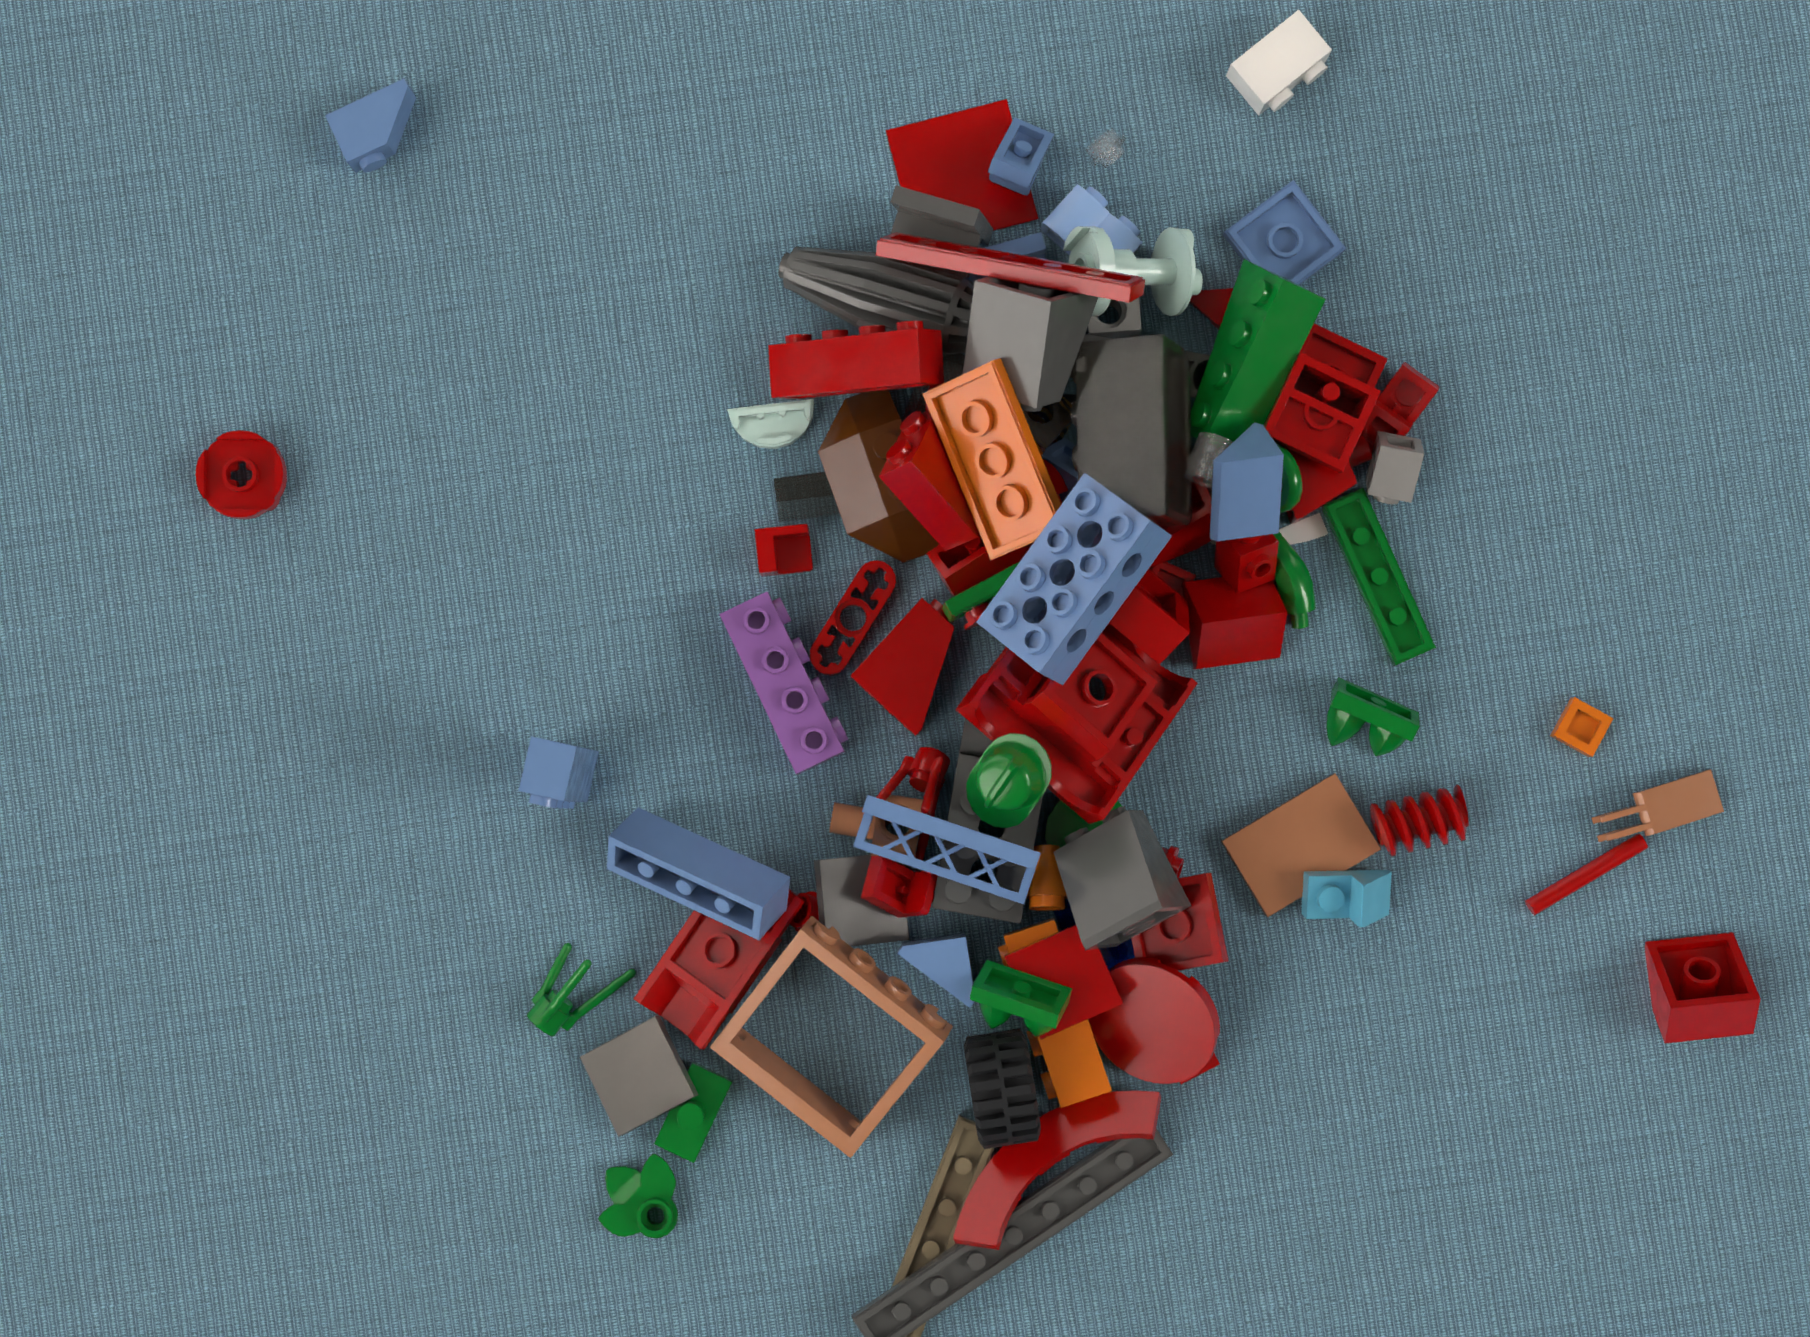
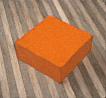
(1581, 727)

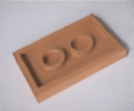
(1306, 833)

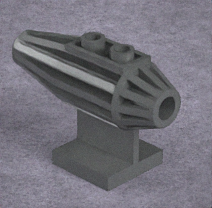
(888, 290)

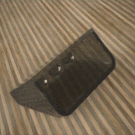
(1136, 423)

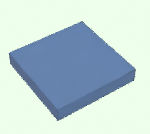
(1286, 236)

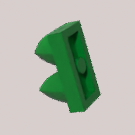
(1355, 705)
(1010, 991)

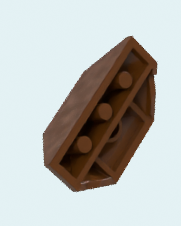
(853, 461)

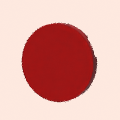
(1162, 1027)

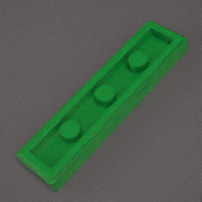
(1378, 577)

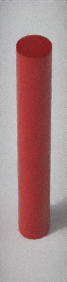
(1586, 874)

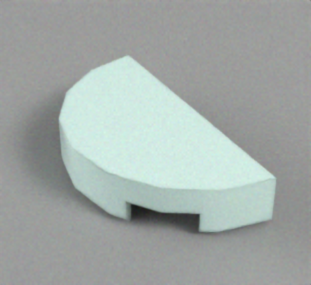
(773, 424)

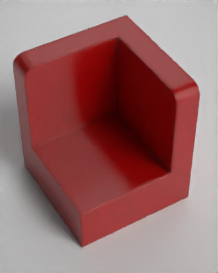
(783, 550)

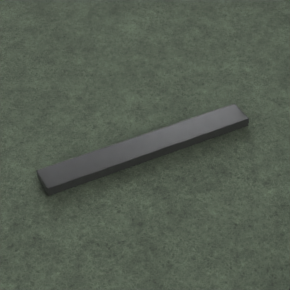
(1030, 1225)

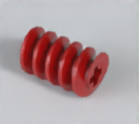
(1420, 820)

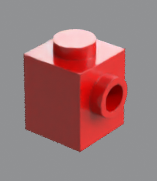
(1247, 561)

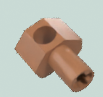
(847, 820)

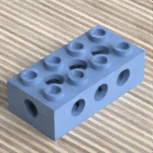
(1073, 579)

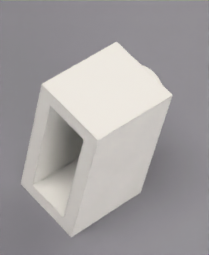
(1280, 63)

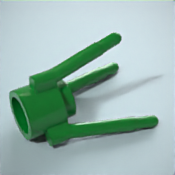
(553, 1009)

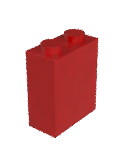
(926, 483)

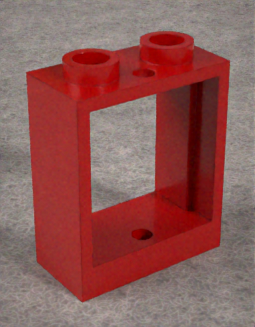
(1153, 617)

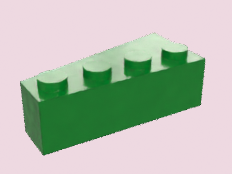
(1253, 351)

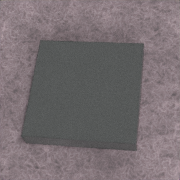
(841, 906)
(639, 1075)

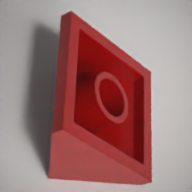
(1233, 626)

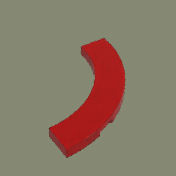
(1062, 1130)

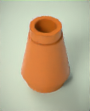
(1047, 887)

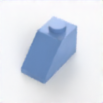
(373, 126)

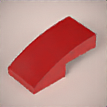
(1399, 403)

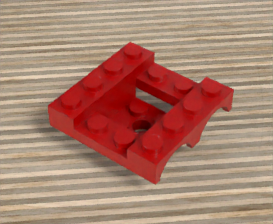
(1089, 741)

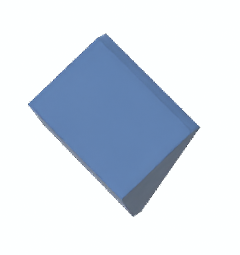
(1247, 487)
(944, 961)

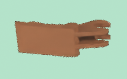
(1667, 806)

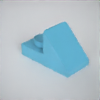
(1347, 894)

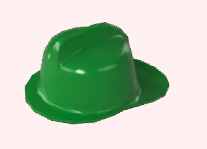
(1009, 780)

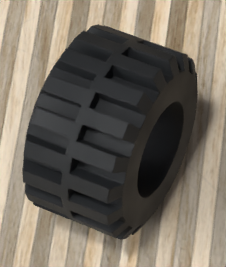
(1002, 1088)

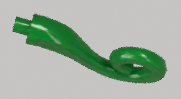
(1291, 574)

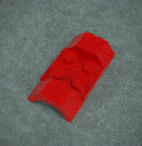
(709, 972)

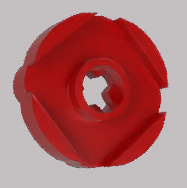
(224, 456)

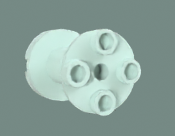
(1168, 271)

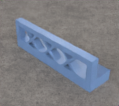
(951, 832)

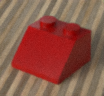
(1701, 988)

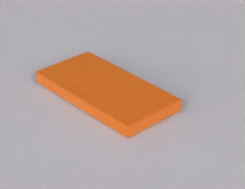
(994, 457)

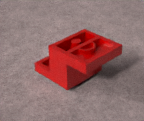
(1326, 398)

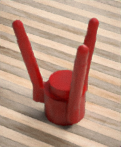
(927, 776)

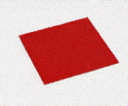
(952, 161)

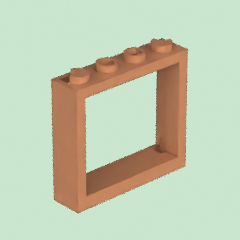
(793, 1088)

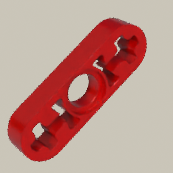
(861, 584)

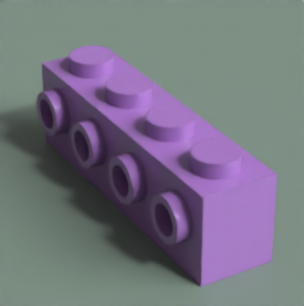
(782, 682)

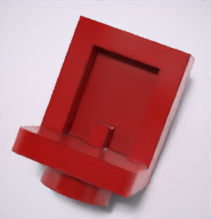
(898, 888)

